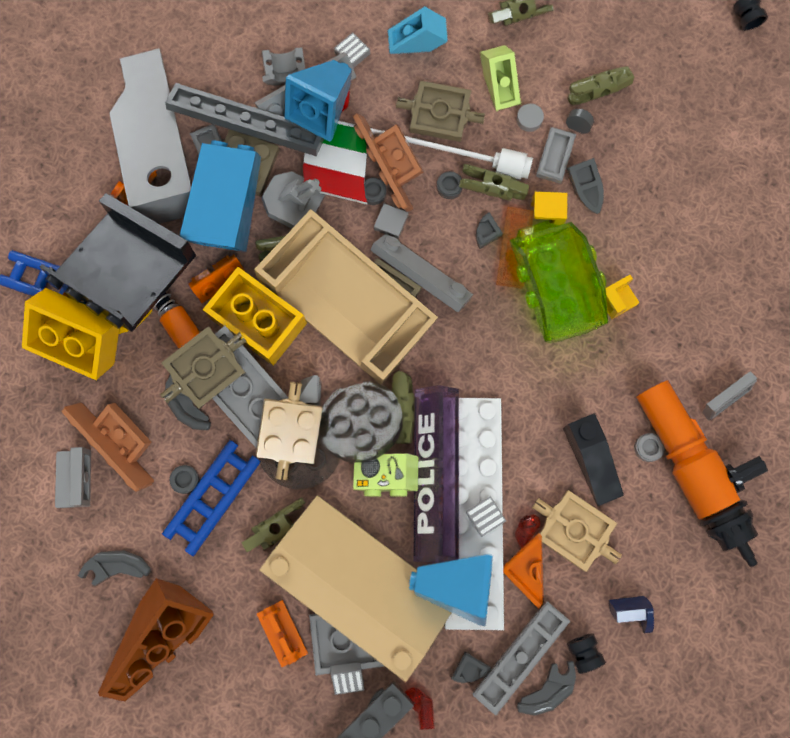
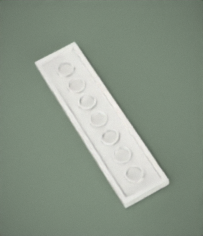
(478, 479)

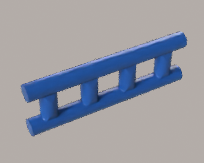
(22, 261)
(213, 515)

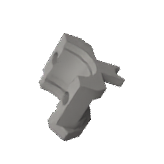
(281, 66)

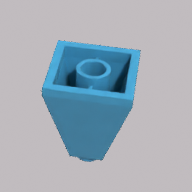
(317, 97)
(457, 586)

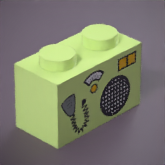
(387, 474)

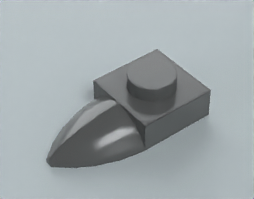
(587, 184)

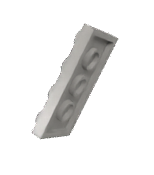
(245, 396)

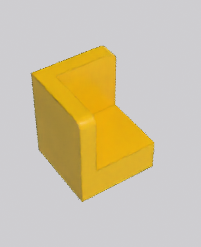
(550, 206)
(620, 297)

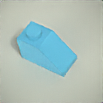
(418, 33)

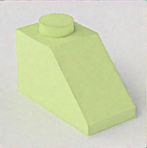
(501, 76)

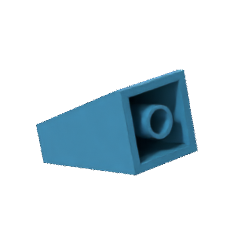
(222, 197)

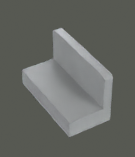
(73, 478)

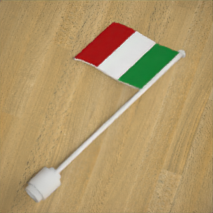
(342, 162)

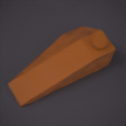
(159, 626)

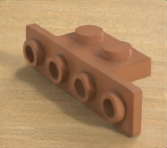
(394, 157)
(115, 439)

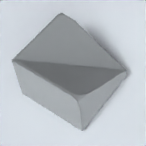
(311, 390)

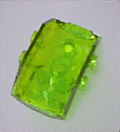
(561, 280)

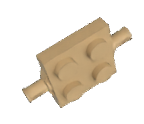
(288, 431)
(577, 531)

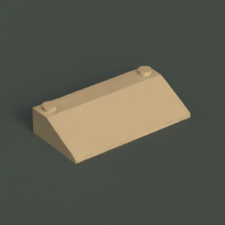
(345, 296)
(356, 587)

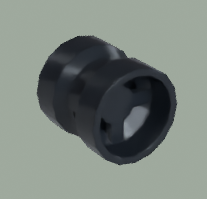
(750, 13)
(586, 653)

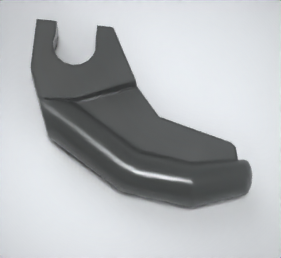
(186, 412)
(111, 563)
(553, 692)

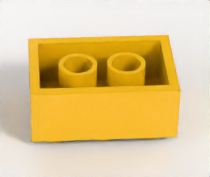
(256, 313)
(69, 334)

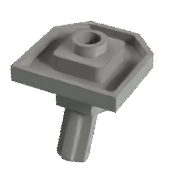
(290, 198)

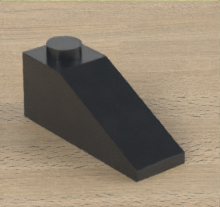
(594, 458)

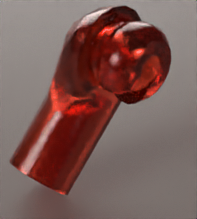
(526, 529)
(423, 706)

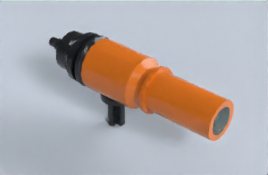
(701, 472)

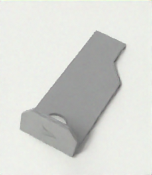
(149, 140)

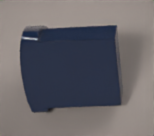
(633, 609)

